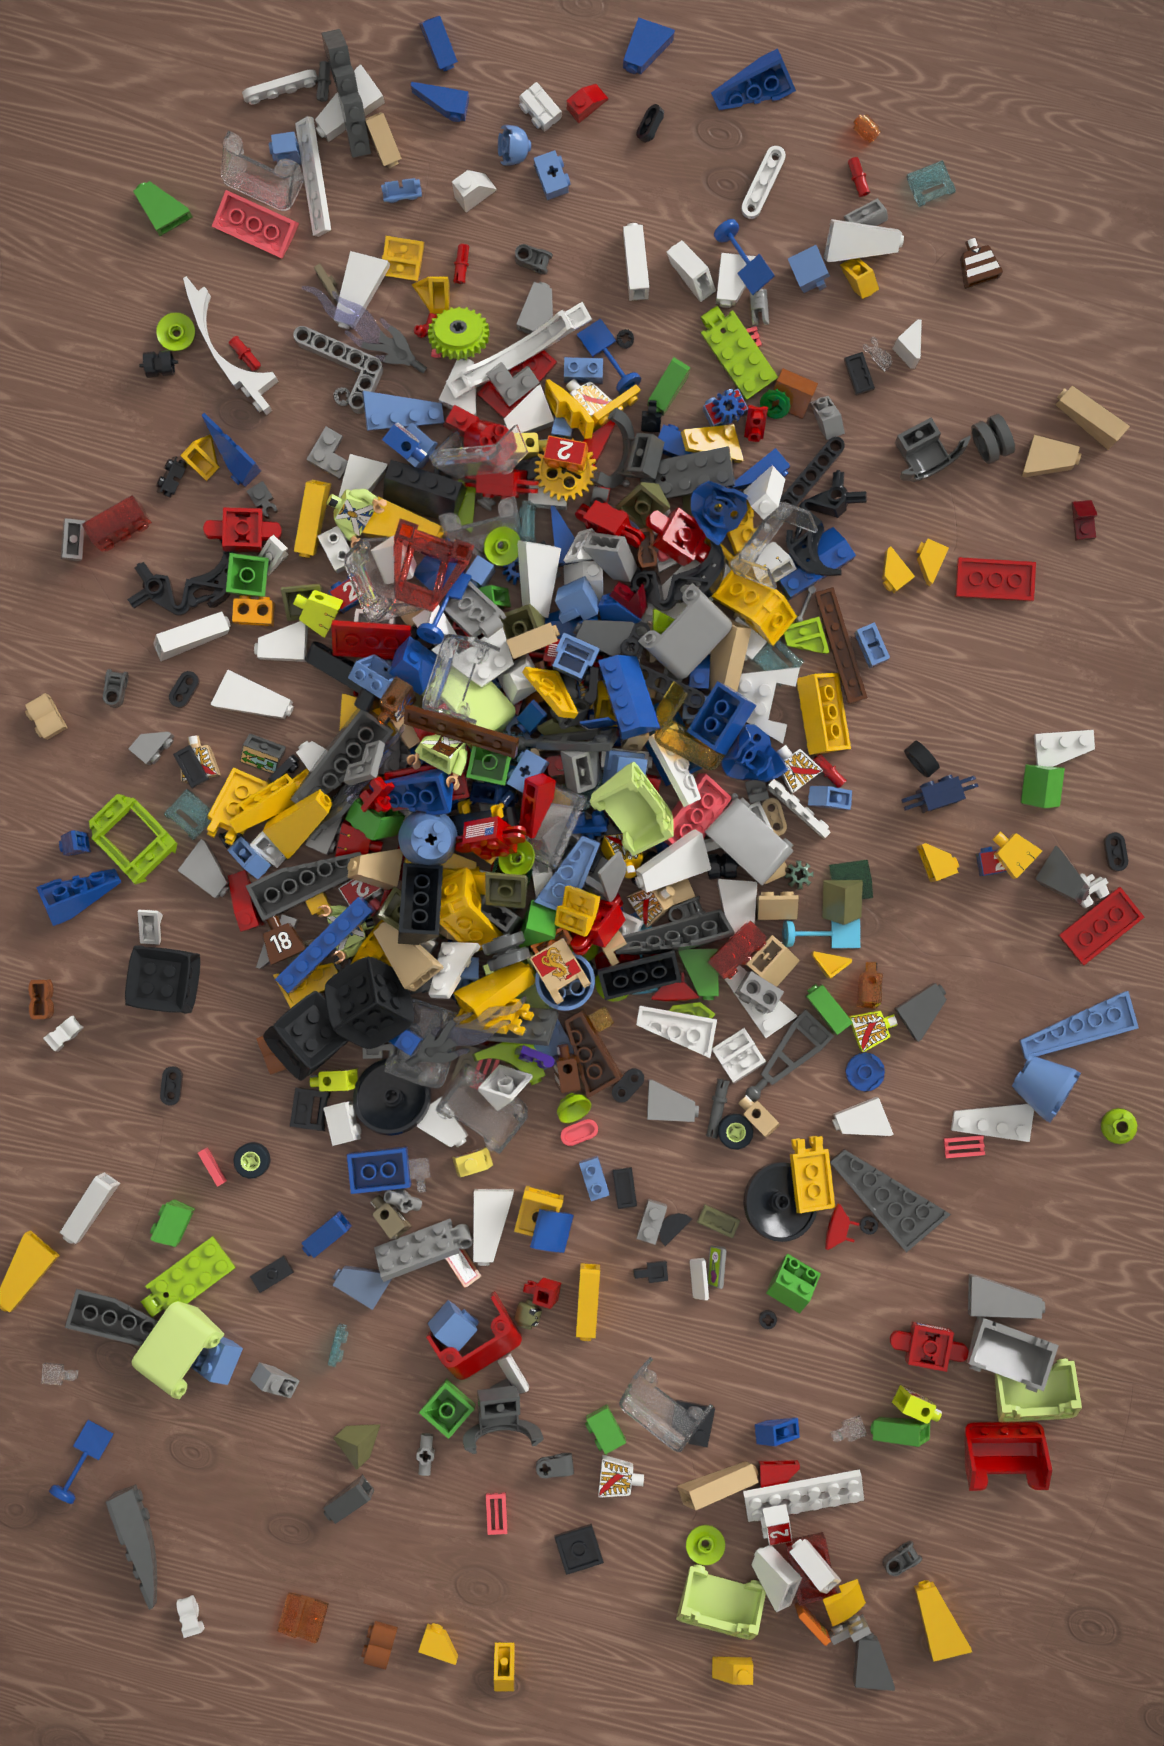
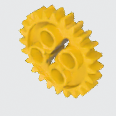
(556, 485)

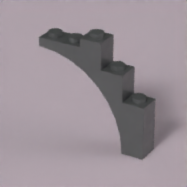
(346, 86)

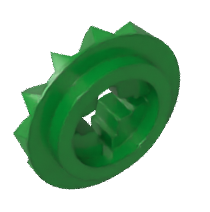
(779, 410)

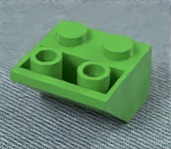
(172, 1223)
(793, 1283)

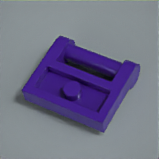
(529, 1055)

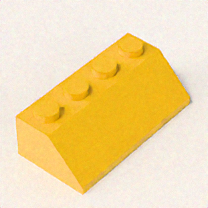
(823, 713)

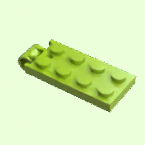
(737, 352)
(188, 1277)

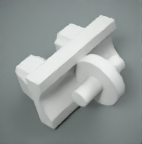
(1097, 886)

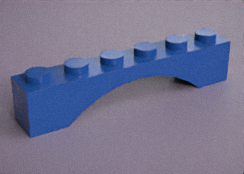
(324, 944)

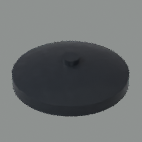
(389, 1102)
(772, 1206)

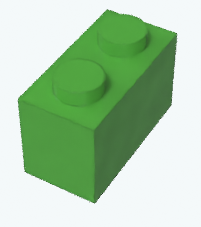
(605, 1429)

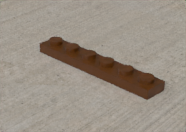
(840, 645)
(461, 731)

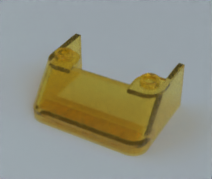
(674, 735)

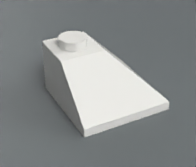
(591, 570)

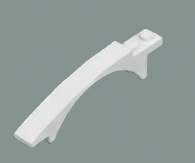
(542, 338)
(253, 383)

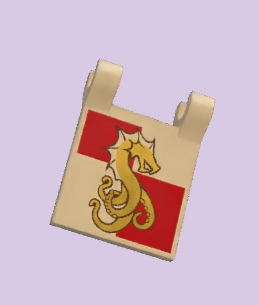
(558, 968)

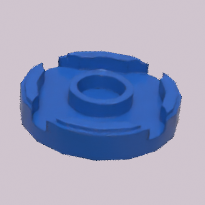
(865, 1071)

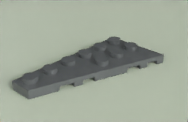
(898, 1208)

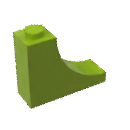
(506, 1052)

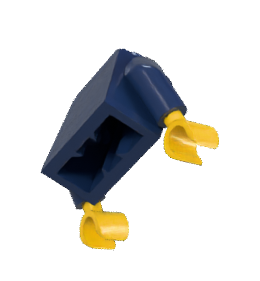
(491, 794)

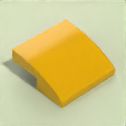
(404, 257)
(577, 910)
(844, 1604)

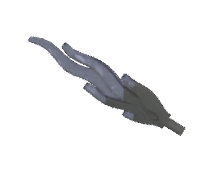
(371, 334)
(348, 794)
(456, 1034)

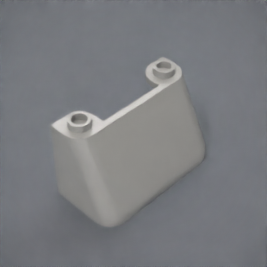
(689, 635)
(749, 841)
(1011, 1354)

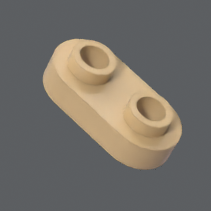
(776, 816)

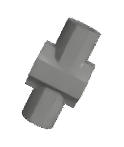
(402, 1200)
(425, 1445)

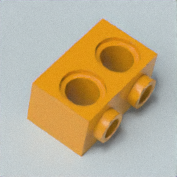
(252, 616)

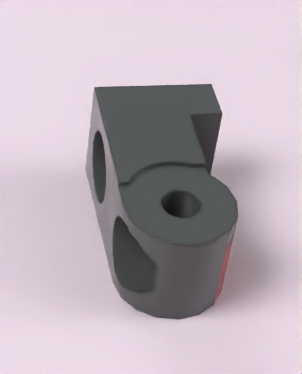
(600, 494)

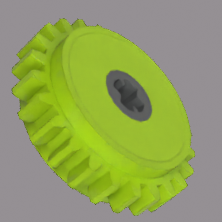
(458, 333)

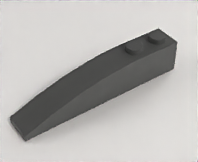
(343, 750)
(296, 884)
(679, 935)
(108, 1318)
(134, 1531)

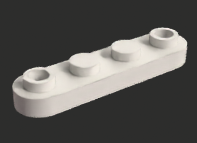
(274, 88)
(763, 182)

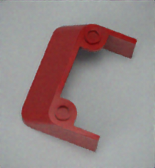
(506, 1339)

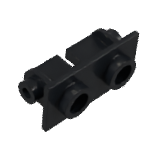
(166, 482)

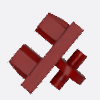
(755, 423)
(379, 798)

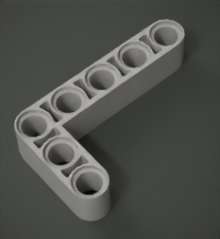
(344, 360)

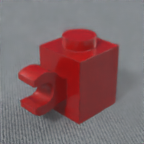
(545, 1292)

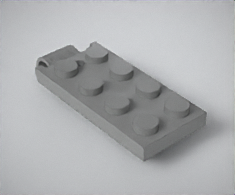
(475, 613)
(421, 1248)

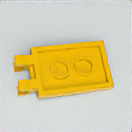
(235, 790)
(515, 1024)
(811, 1175)

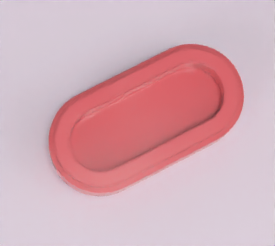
(579, 1132)

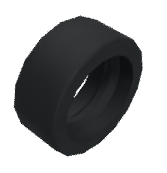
(921, 758)

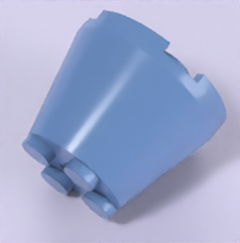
(415, 831)
(573, 994)
(1045, 1085)

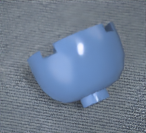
(513, 145)

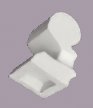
(63, 1033)
(188, 1612)

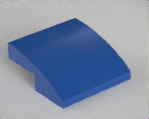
(551, 1231)

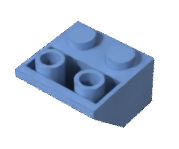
(218, 1362)

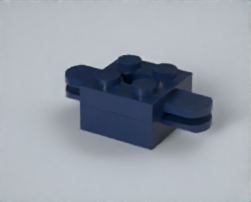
(941, 794)

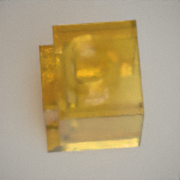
(601, 1019)

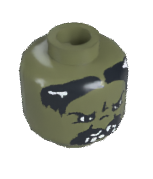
(527, 1314)

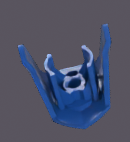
(717, 521)
(753, 757)

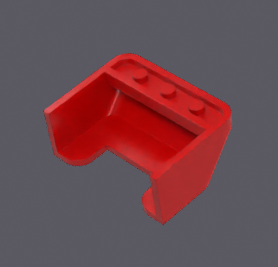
(1006, 1450)

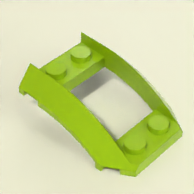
(150, 856)

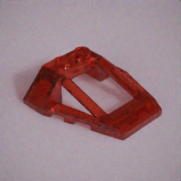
(432, 546)

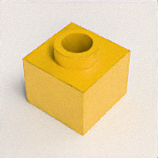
(317, 901)

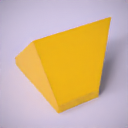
(434, 293)
(202, 457)
(830, 964)

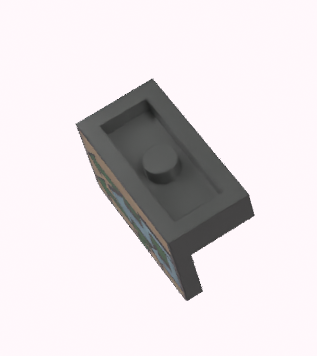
(262, 753)

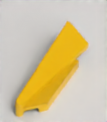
(267, 802)

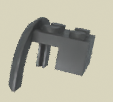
(925, 452)
(639, 457)
(499, 1411)

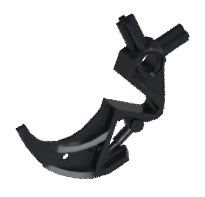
(807, 545)
(707, 585)
(165, 596)

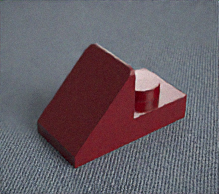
(1083, 519)
(632, 601)

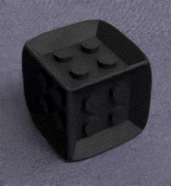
(162, 979)
(368, 1003)
(304, 1037)

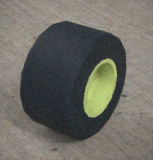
(735, 1131)
(245, 1161)

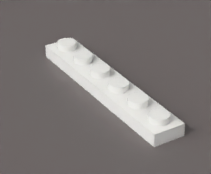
(313, 176)

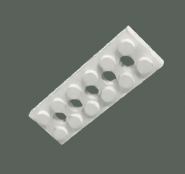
(812, 1488)

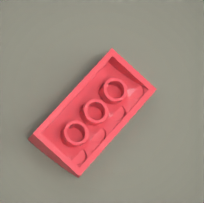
(254, 224)
(700, 813)

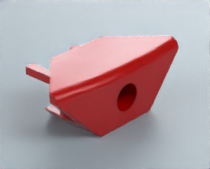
(675, 992)
(838, 1228)

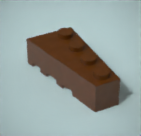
(593, 1059)

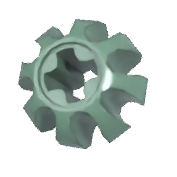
(804, 872)

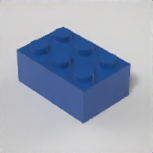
(721, 718)
(379, 1170)

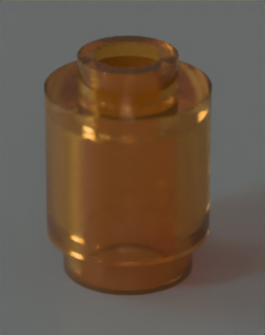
(866, 128)

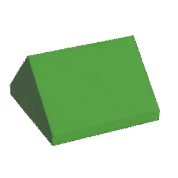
(247, 575)
(1042, 786)
(538, 924)

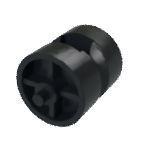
(159, 363)
(722, 866)

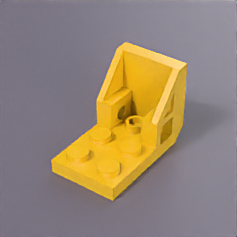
(757, 604)
(462, 910)

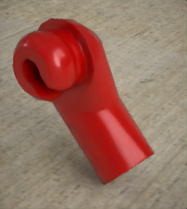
(422, 330)

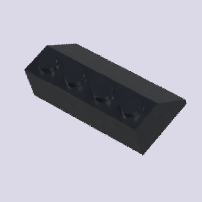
(422, 490)
(420, 903)
(639, 975)

